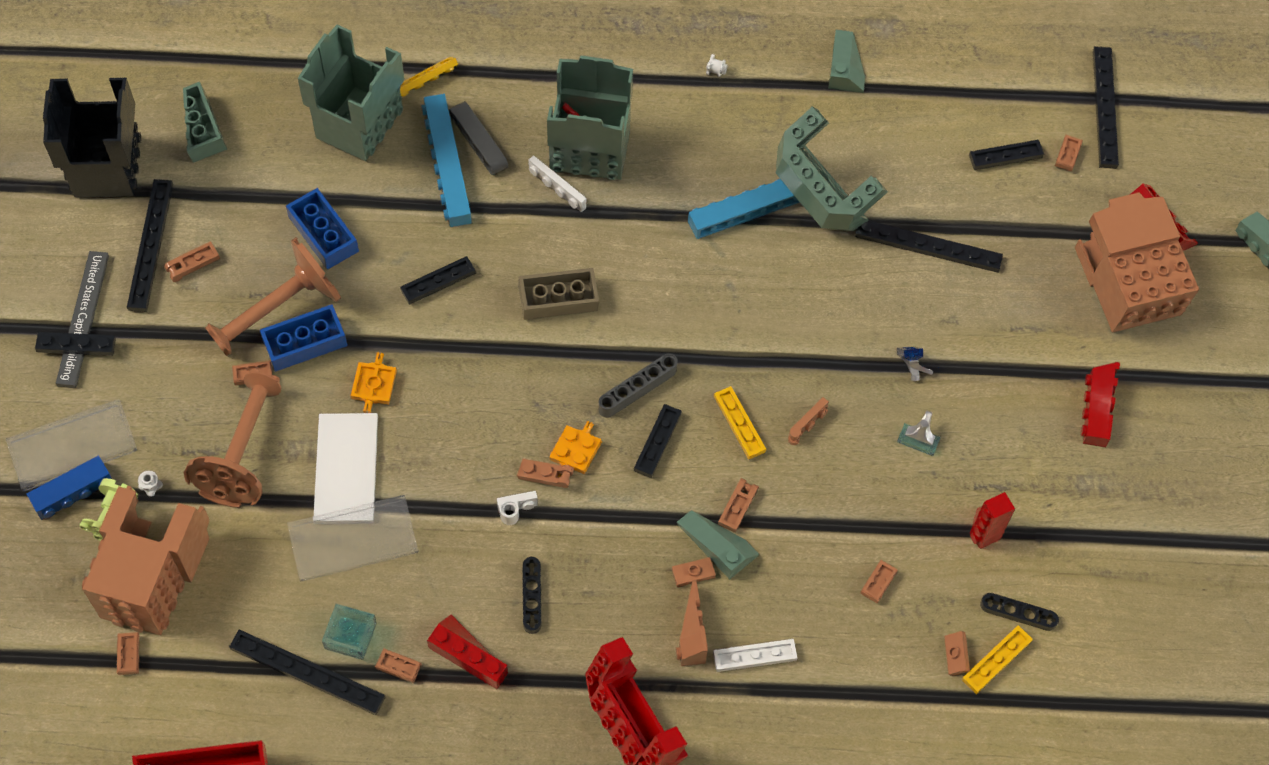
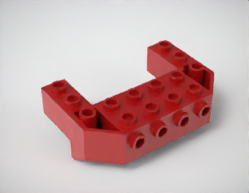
(626, 711)

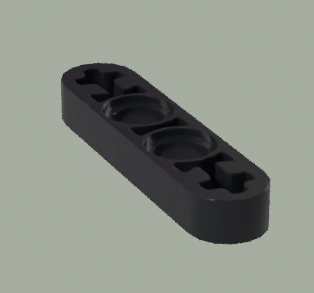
(531, 595)
(1018, 615)

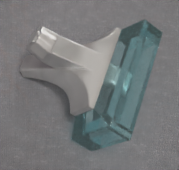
(920, 436)

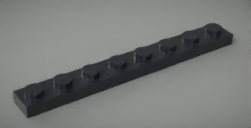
(1105, 107)
(150, 245)
(930, 246)
(307, 672)

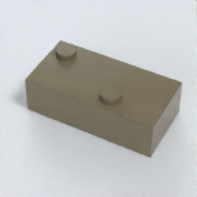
(558, 293)

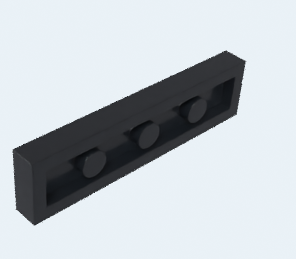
(1006, 154)
(437, 280)
(75, 343)
(657, 441)

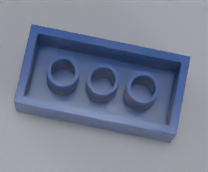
(322, 228)
(303, 337)

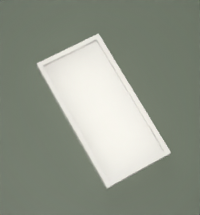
(345, 461)

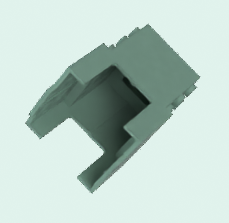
(350, 96)
(599, 137)

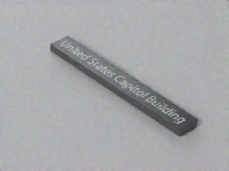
(83, 315)

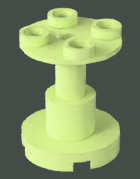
(109, 489)

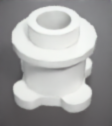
(716, 66)
(149, 482)

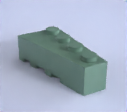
(201, 125)
(1255, 233)

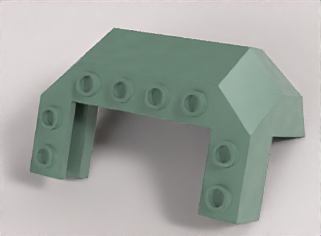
(815, 185)

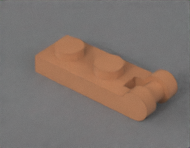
(192, 261)
(807, 422)
(545, 473)
(738, 505)

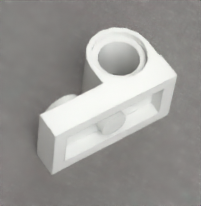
(514, 503)

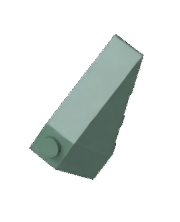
(846, 64)
(724, 548)

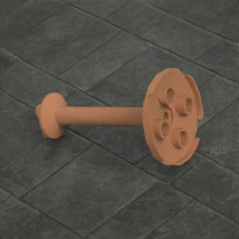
(307, 275)
(224, 479)

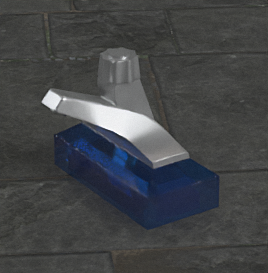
(911, 356)

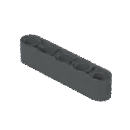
(478, 138)
(634, 393)

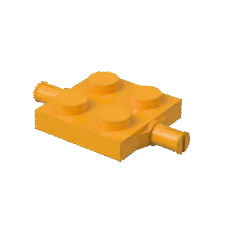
(373, 383)
(576, 448)

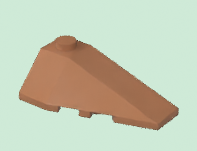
(692, 642)

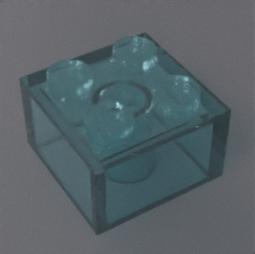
(349, 631)

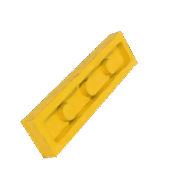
(431, 74)
(739, 422)
(997, 659)

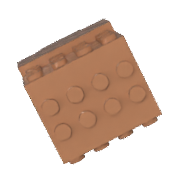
(1137, 262)
(140, 578)

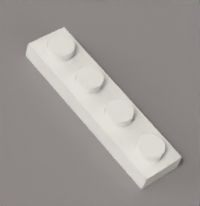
(554, 181)
(755, 655)

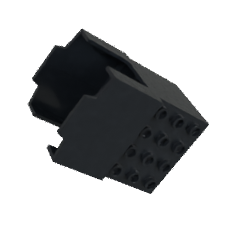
(93, 140)

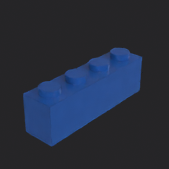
(68, 488)

